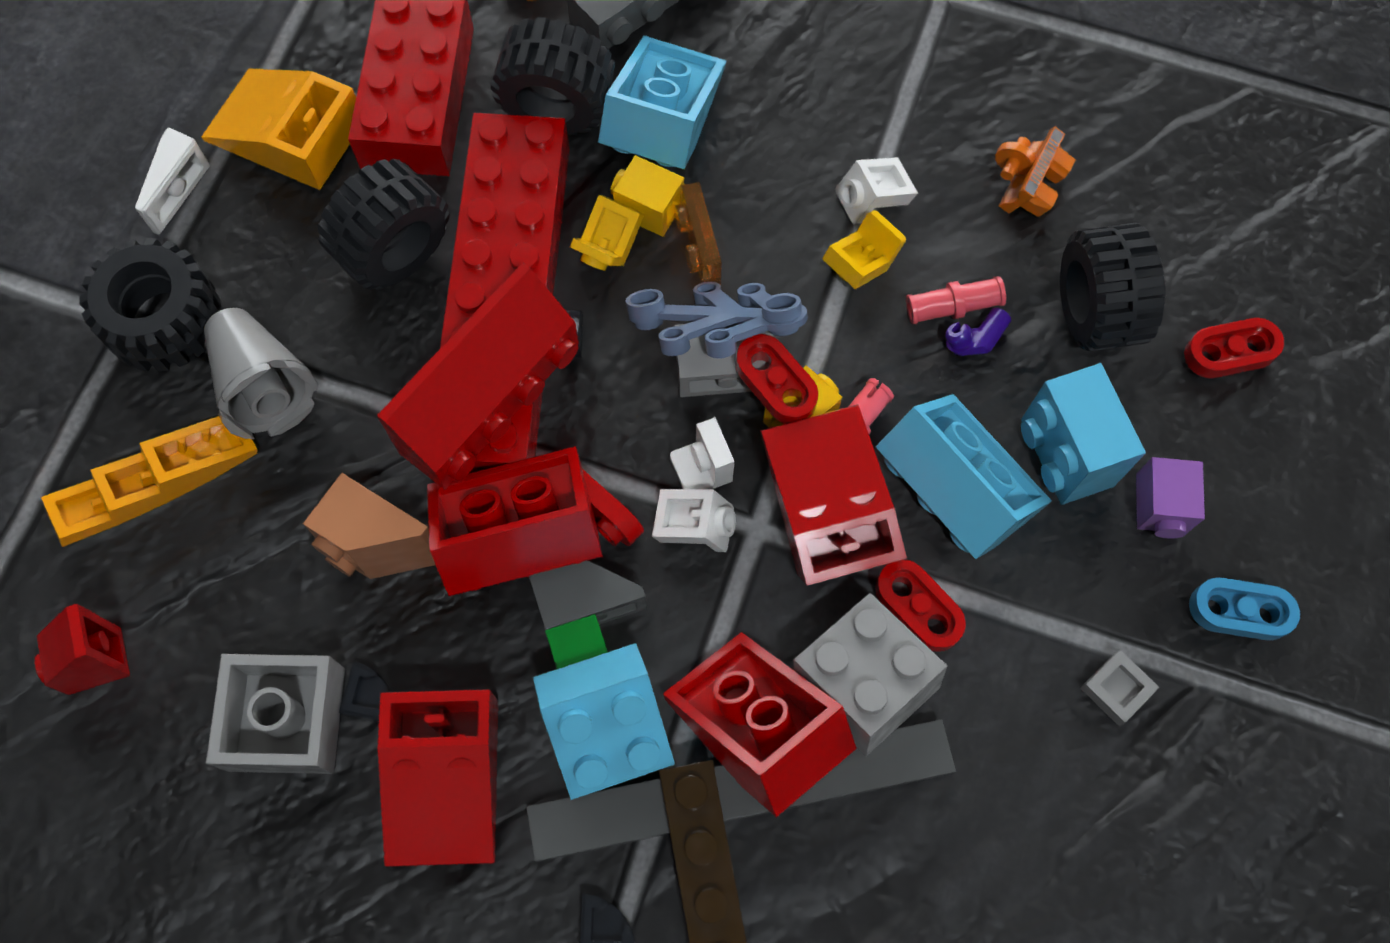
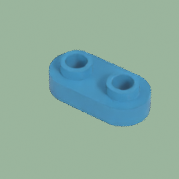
(1241, 607)

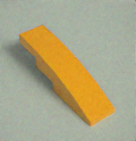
(147, 480)

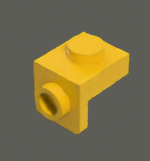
(608, 234)
(866, 251)

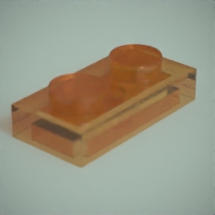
(694, 218)

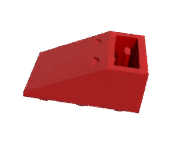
(832, 495)
(438, 777)

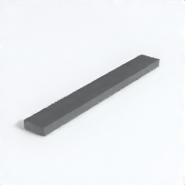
(640, 812)

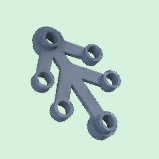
(714, 311)

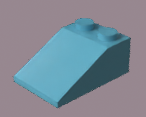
(660, 102)

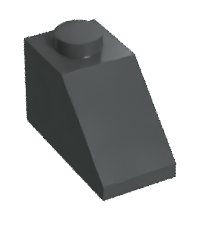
(583, 591)

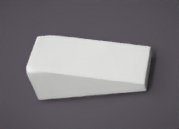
(171, 178)

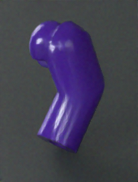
(980, 340)

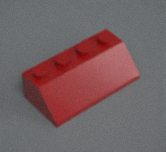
(481, 378)

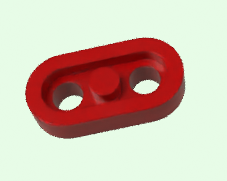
(1230, 350)
(781, 379)
(613, 518)
(923, 603)

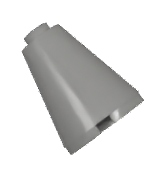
(255, 376)

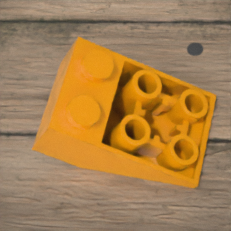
(286, 123)

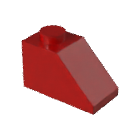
(80, 651)

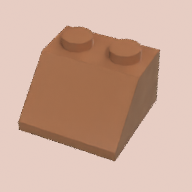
(367, 532)

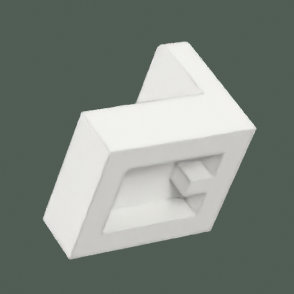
(874, 185)
(705, 462)
(694, 518)

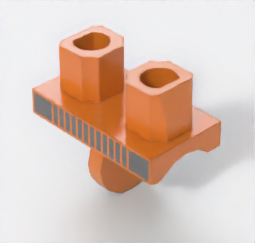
(1027, 165)

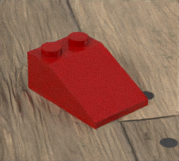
(763, 722)

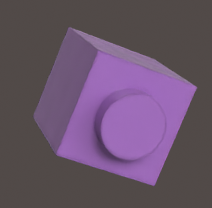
(1170, 496)

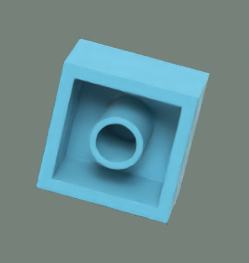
(1081, 434)
(603, 721)

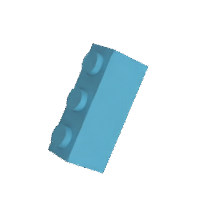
(961, 474)

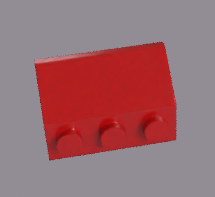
(512, 522)

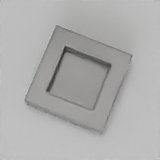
(1119, 687)

